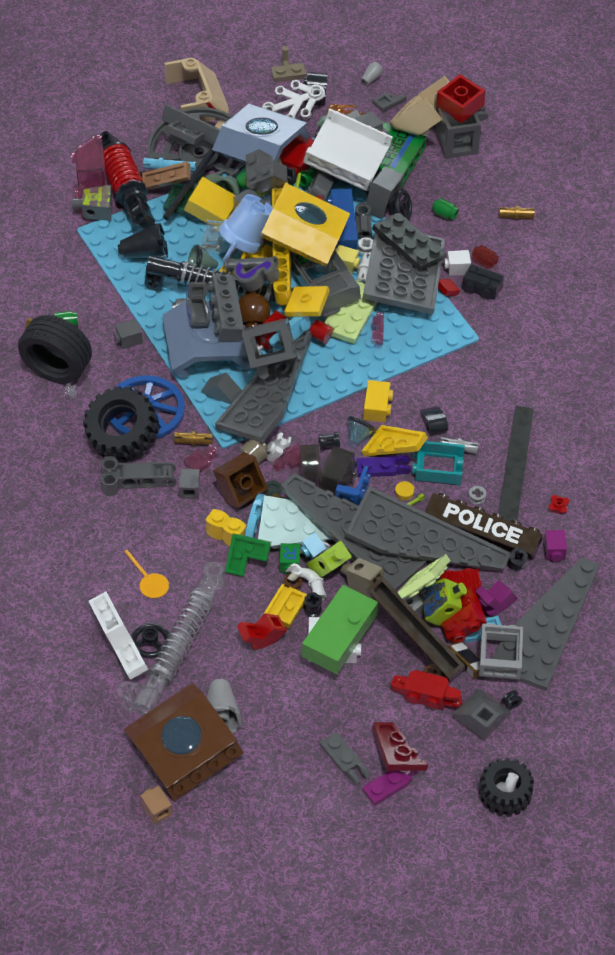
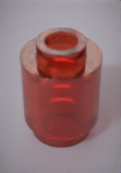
(485, 256)

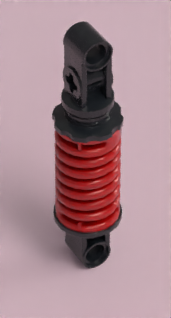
(126, 180)

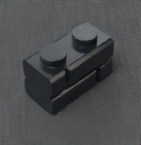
(482, 282)

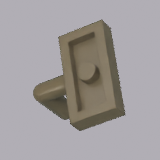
(287, 72)

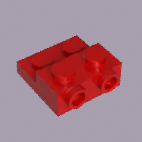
(466, 620)

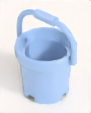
(245, 226)

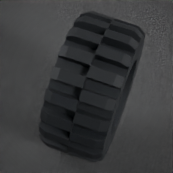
(111, 404)

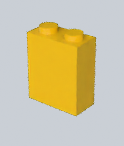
(210, 202)

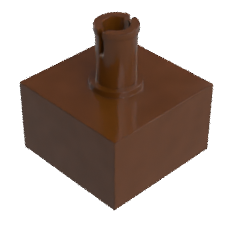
(240, 479)

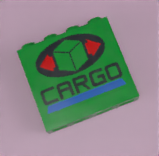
(403, 151)

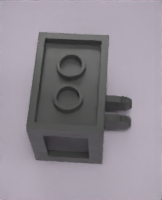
(459, 138)
(261, 361)

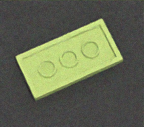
(351, 318)
(424, 577)

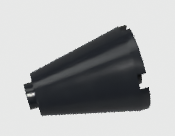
(145, 243)

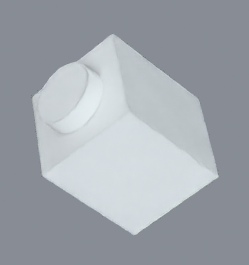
(457, 262)

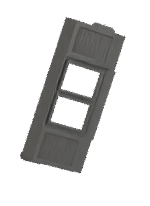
(340, 282)

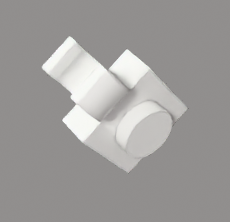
(276, 447)

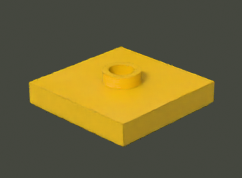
(307, 301)

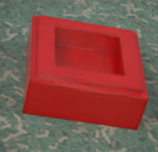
(448, 287)

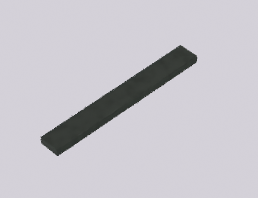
(516, 463)

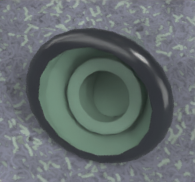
(201, 257)

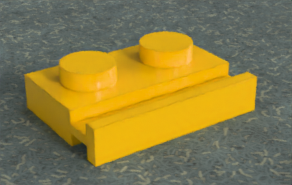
(286, 604)

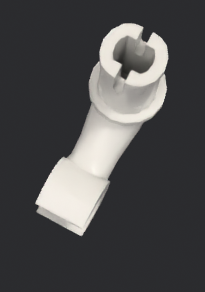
(311, 576)

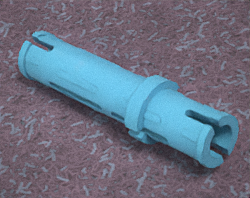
(160, 163)

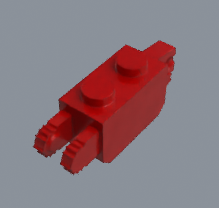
(427, 690)

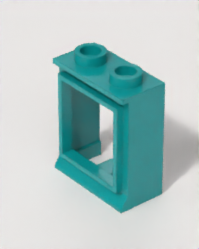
(442, 450)

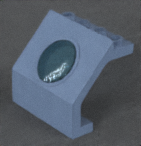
(257, 129)

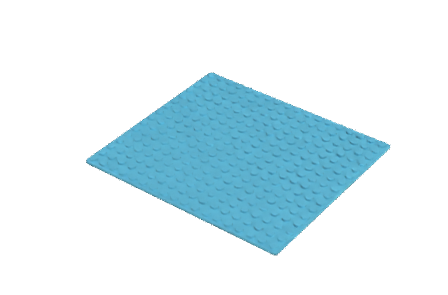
(328, 369)

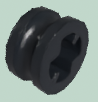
(512, 700)

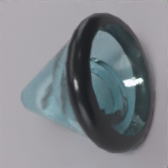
(358, 431)

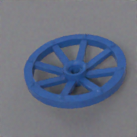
(171, 389)

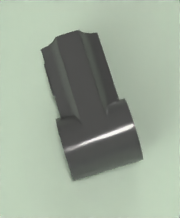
(363, 220)

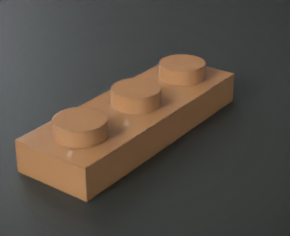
(166, 175)

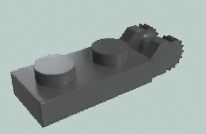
(344, 757)

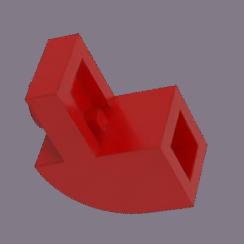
(263, 632)

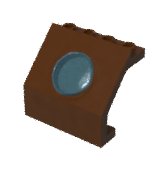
(184, 741)

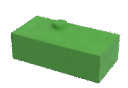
(339, 629)

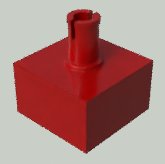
(460, 98)

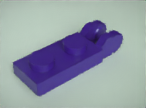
(384, 466)

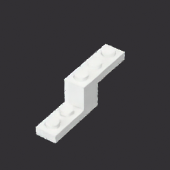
(118, 635)

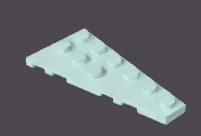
(286, 523)

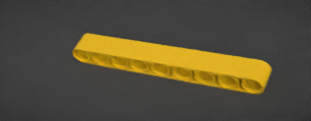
(282, 285)

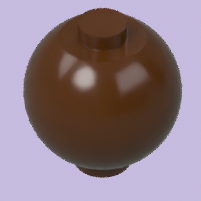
(254, 309)

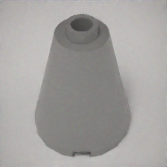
(224, 702)

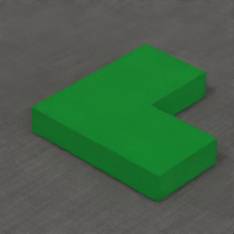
(241, 549)

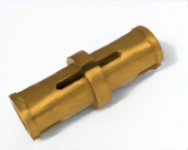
(516, 212)
(193, 438)

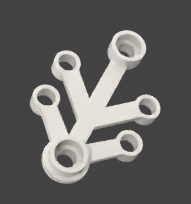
(296, 100)

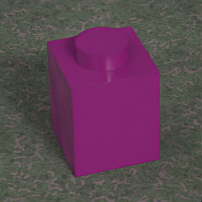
(555, 545)

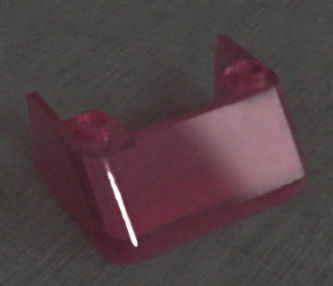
(89, 165)

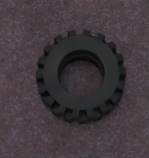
(506, 801)

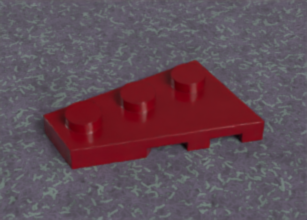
(394, 749)

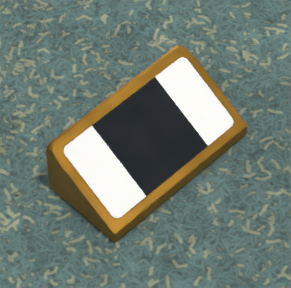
(467, 657)

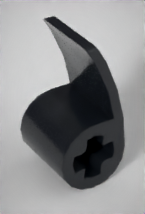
(435, 420)

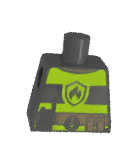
(95, 203)

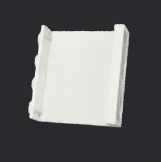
(348, 149)

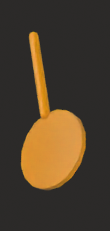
(151, 585)

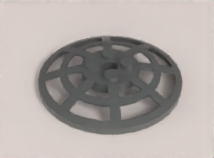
(187, 151)

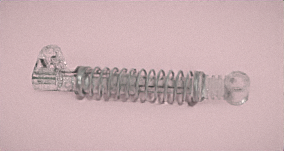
(145, 698)

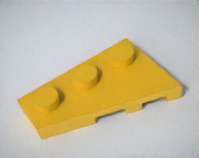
(394, 440)

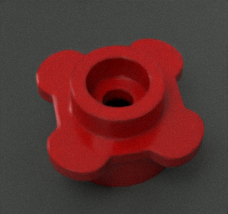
(558, 508)

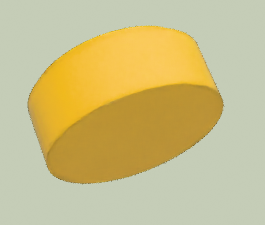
(404, 490)

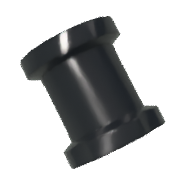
(322, 438)
(516, 564)
(312, 604)

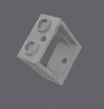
(496, 667)

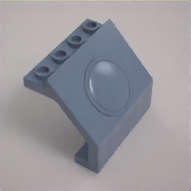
(198, 343)

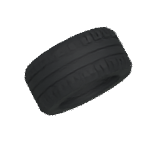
(55, 349)

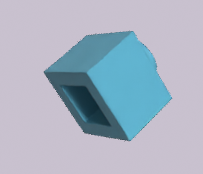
(312, 546)

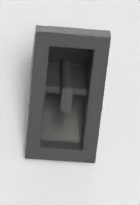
(222, 388)

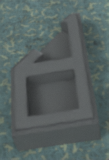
(387, 101)

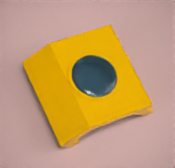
(305, 225)

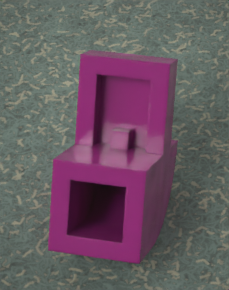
(496, 599)

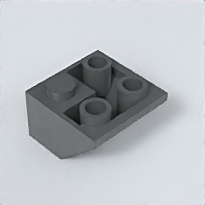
(481, 713)

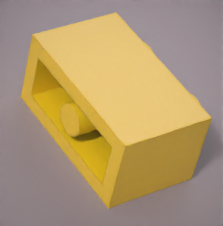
(376, 401)

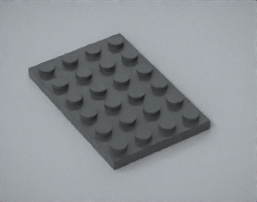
(399, 283)

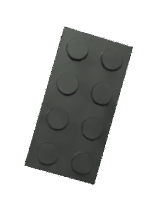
(409, 241)

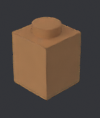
(156, 804)

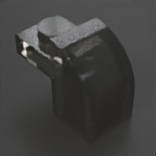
(310, 462)

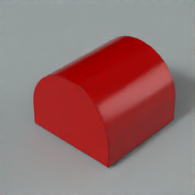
(321, 331)

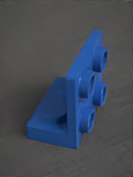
(352, 494)

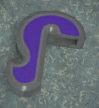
(257, 276)
(196, 304)

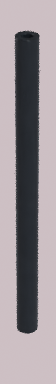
(189, 184)

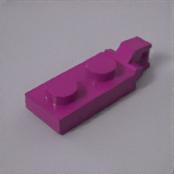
(387, 785)

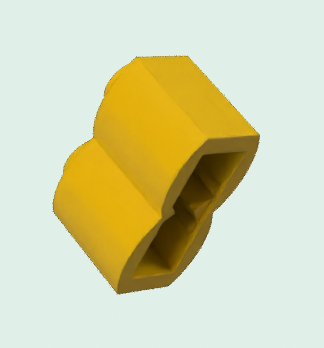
(222, 526)

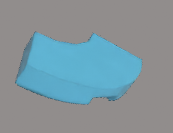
(255, 516)

